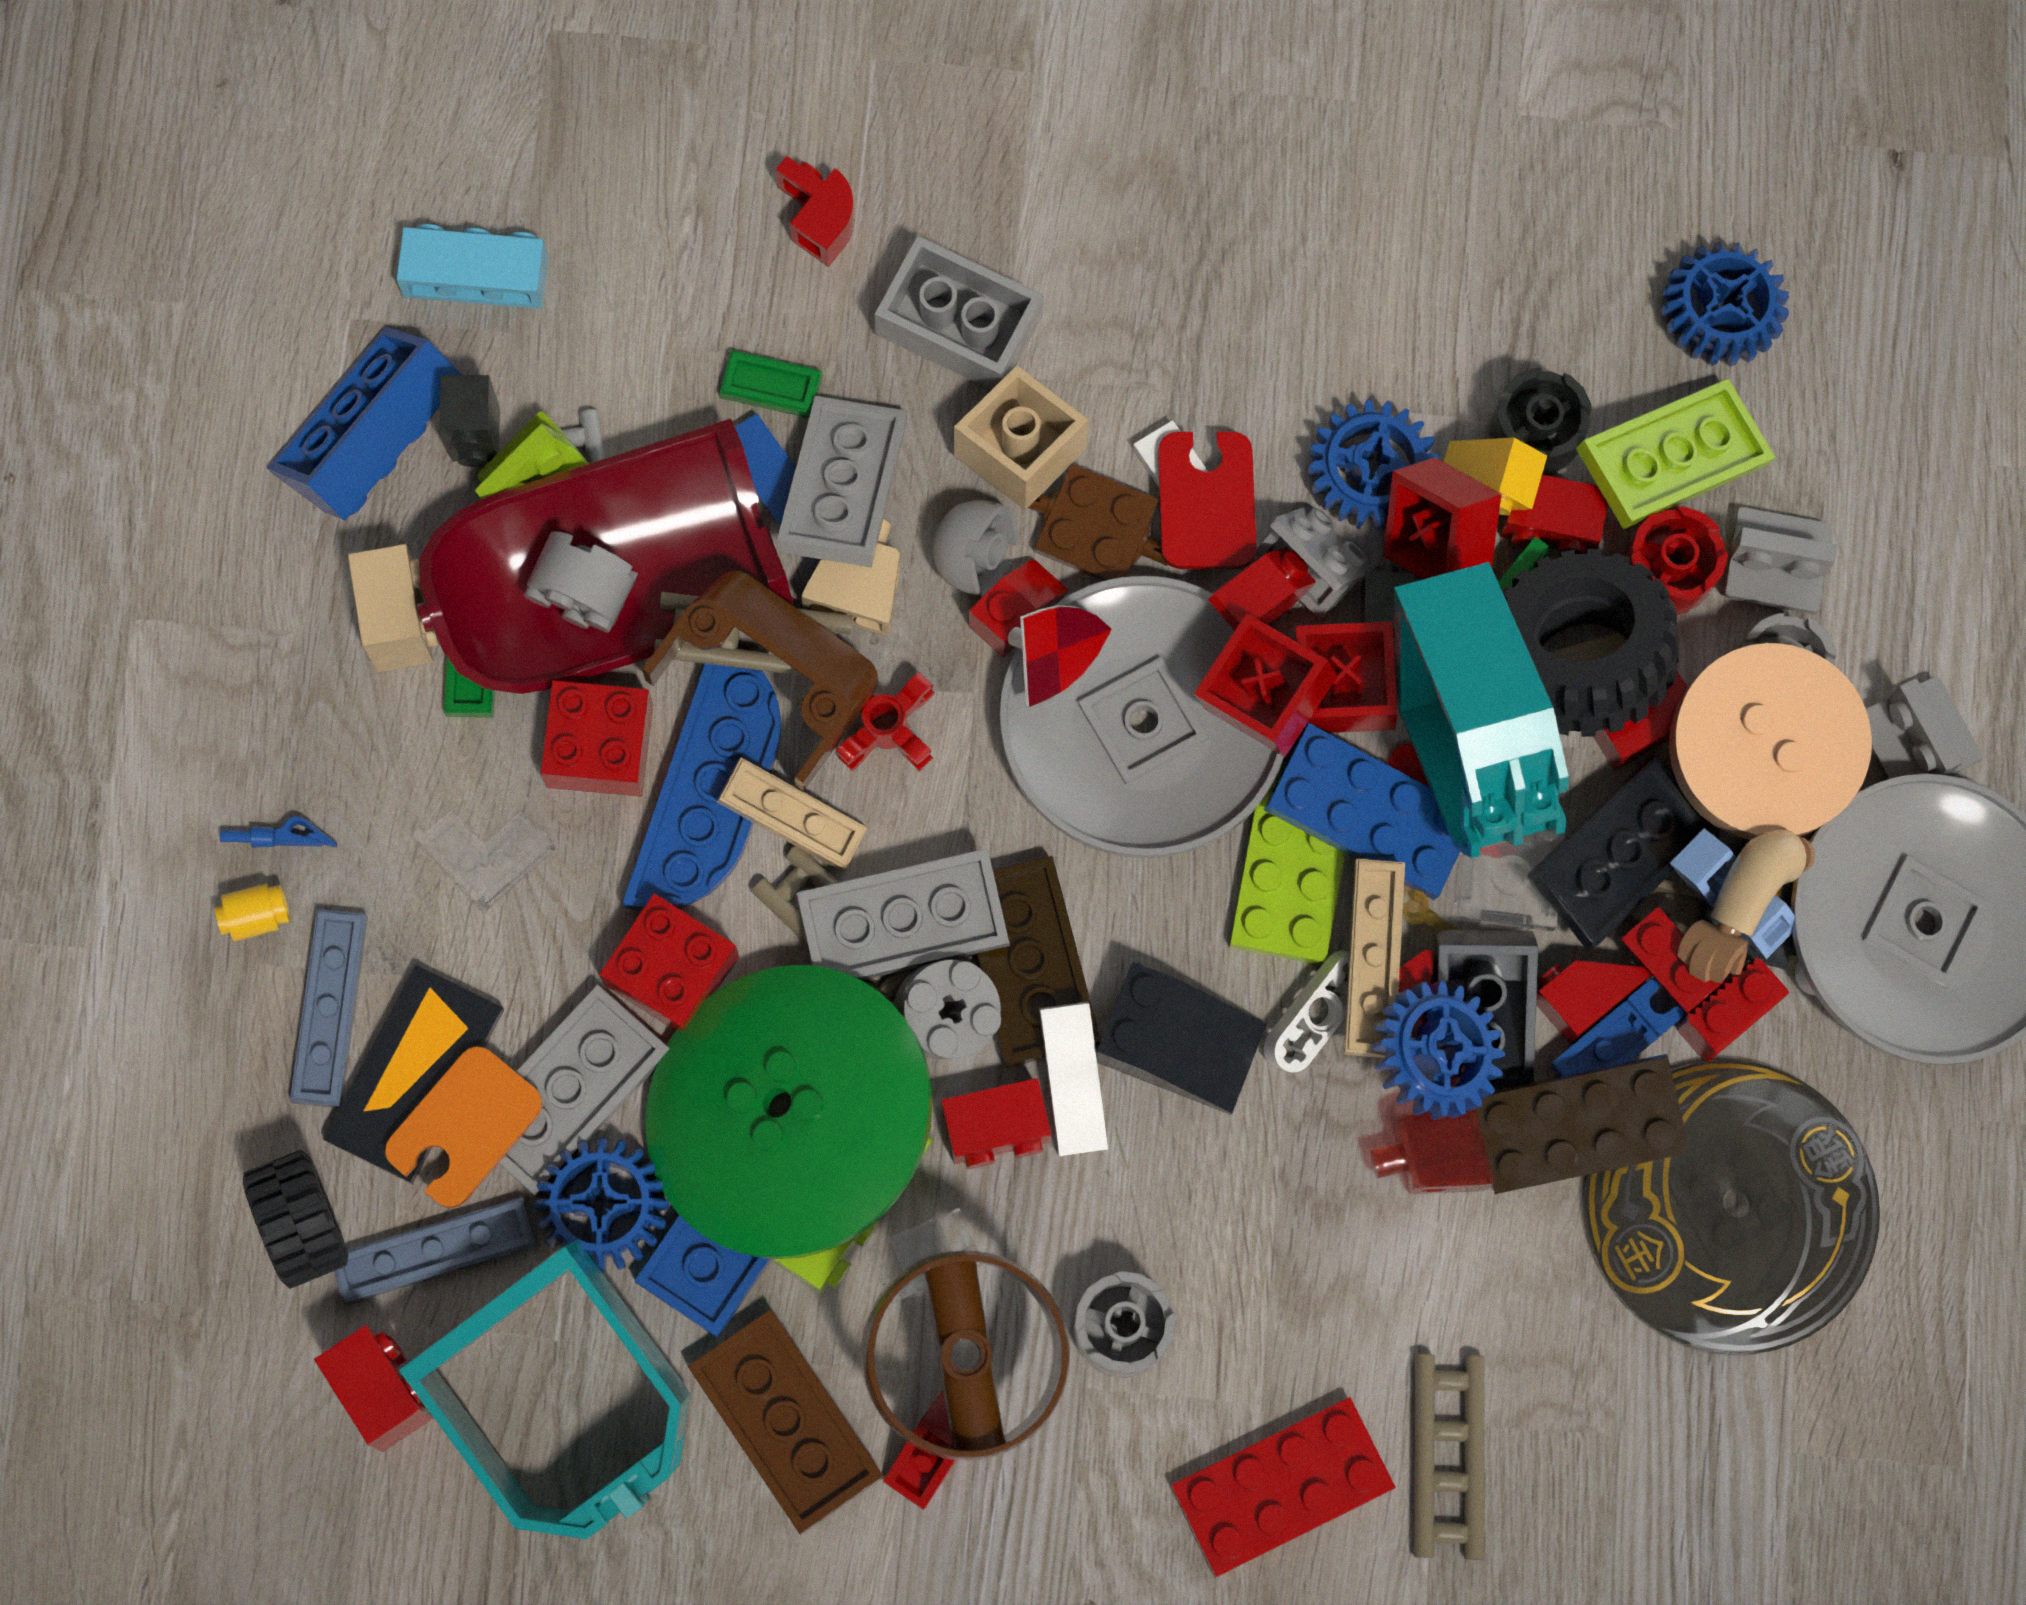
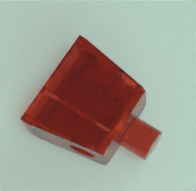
(1436, 1155)

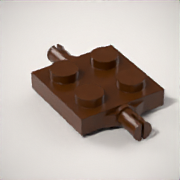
(1097, 525)

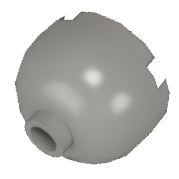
(973, 544)

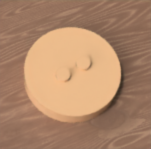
(1770, 741)

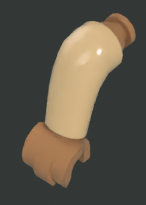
(1745, 894)

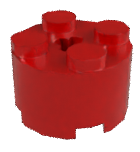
(1691, 539)

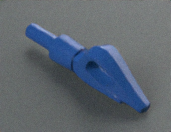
(283, 836)

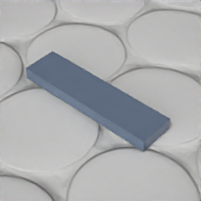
(329, 1009)
(435, 1251)

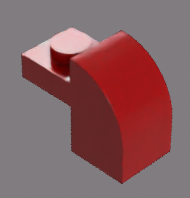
(827, 210)

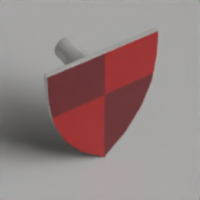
(1057, 648)

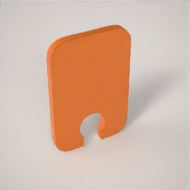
(474, 1117)

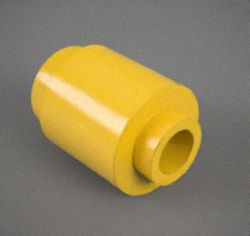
(252, 911)

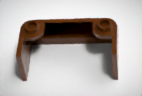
(840, 674)

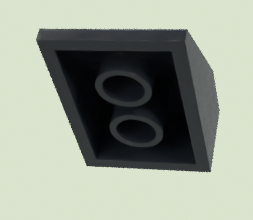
(1503, 974)
(1180, 1039)

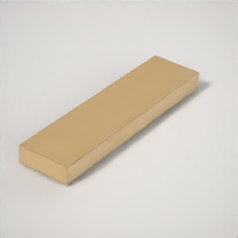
(1373, 951)

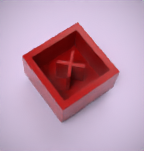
(1439, 519)
(1265, 684)
(1365, 687)
(597, 738)
(669, 963)
(371, 1387)

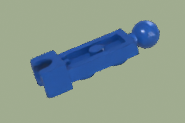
(1619, 1035)

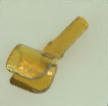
(1425, 914)

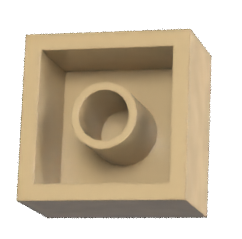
(1020, 437)
(387, 611)

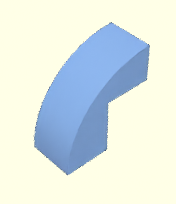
(1704, 868)

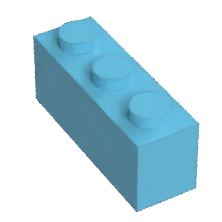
(472, 266)

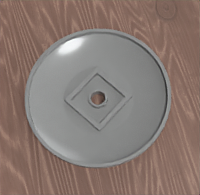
(1126, 787)
(1854, 930)

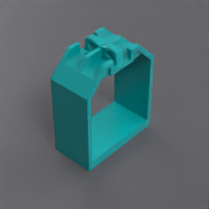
(1477, 710)
(625, 1491)

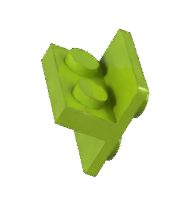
(532, 454)

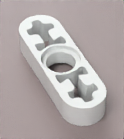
(1298, 1013)

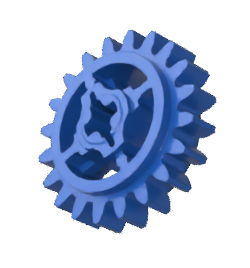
(1356, 459)
(1448, 1038)

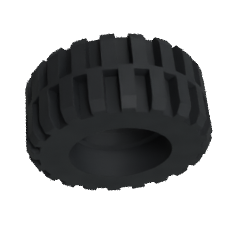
(1607, 594)

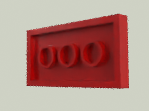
(1282, 1487)

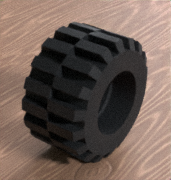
(295, 1219)

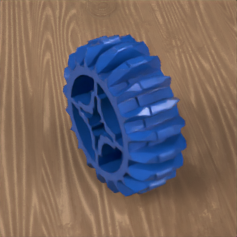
(1705, 277)
(625, 1206)

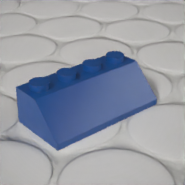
(364, 423)

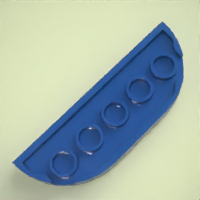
(692, 837)

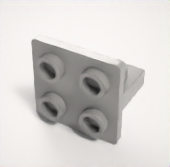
(1329, 558)
(1779, 560)
(1921, 732)

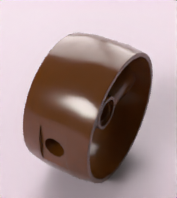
(969, 1392)

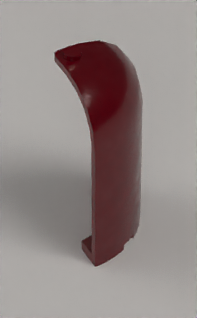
(666, 508)

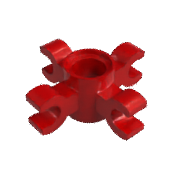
(911, 697)

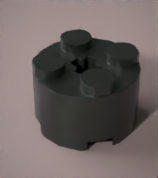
(1549, 398)

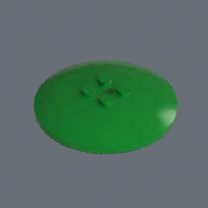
(839, 1150)

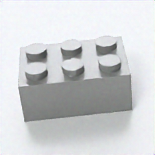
(958, 313)

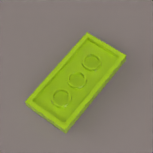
(1675, 453)
(1286, 891)

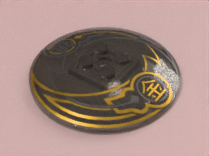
(1754, 1277)

